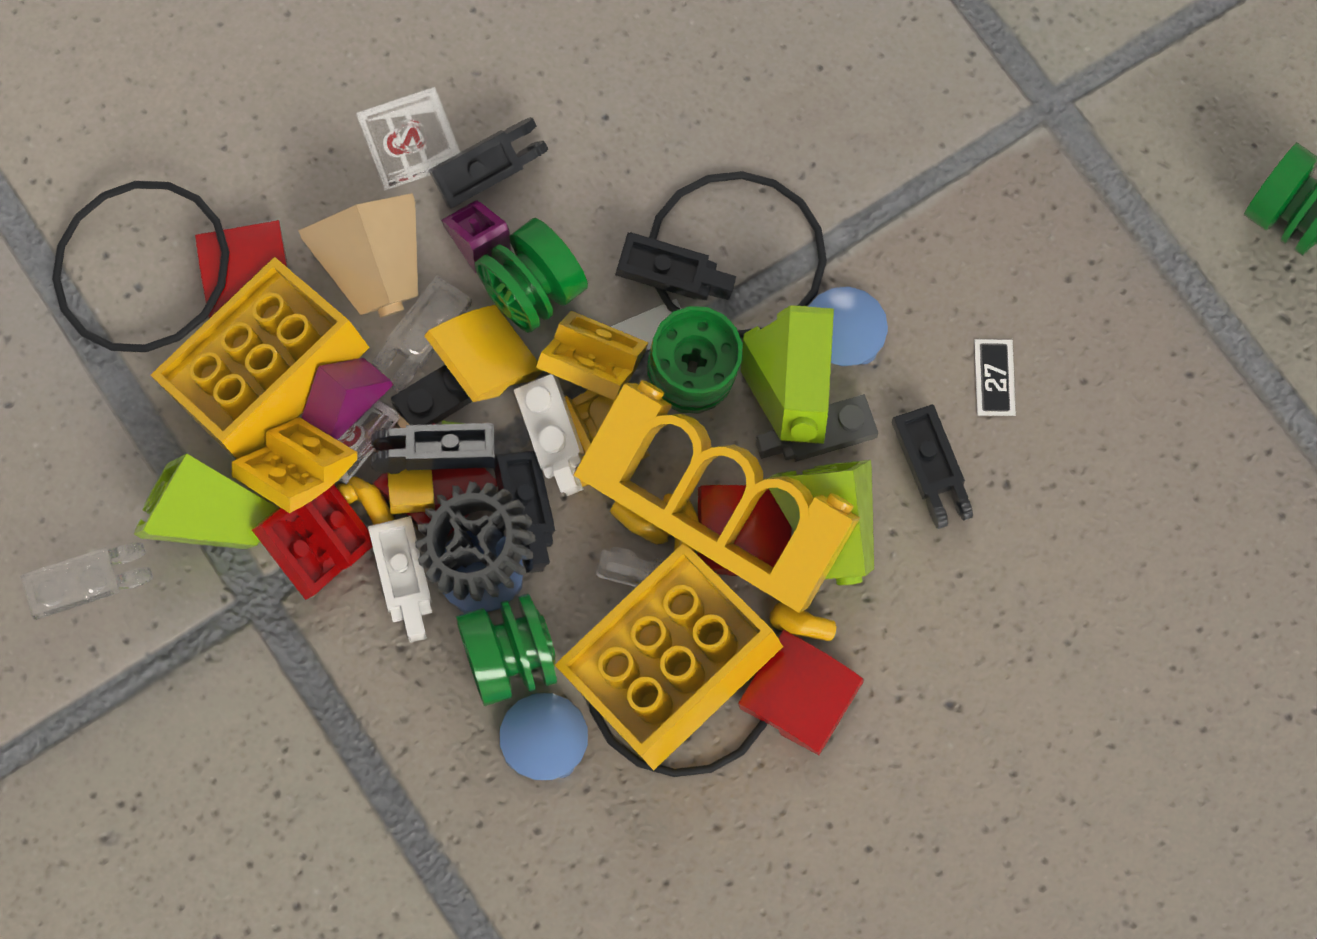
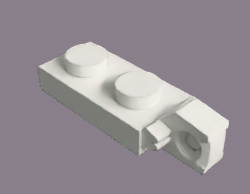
(551, 431)
(401, 575)

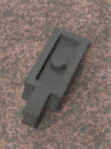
(847, 425)

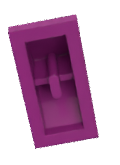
(477, 231)
(343, 395)

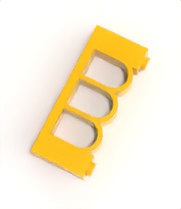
(623, 442)

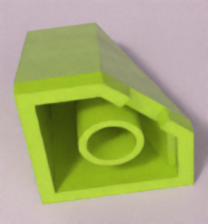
(791, 370)
(854, 484)
(201, 508)

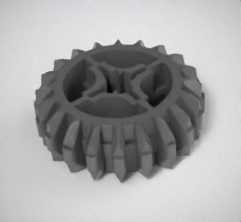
(488, 530)

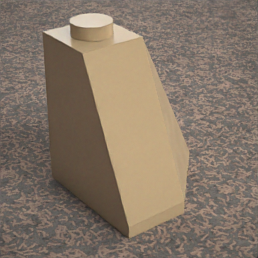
(370, 253)

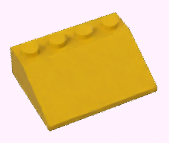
(258, 359)
(669, 655)

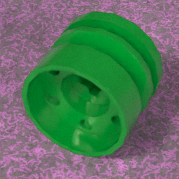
(1289, 195)
(536, 271)
(701, 337)
(507, 649)

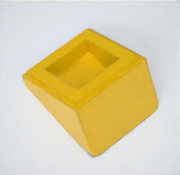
(411, 491)

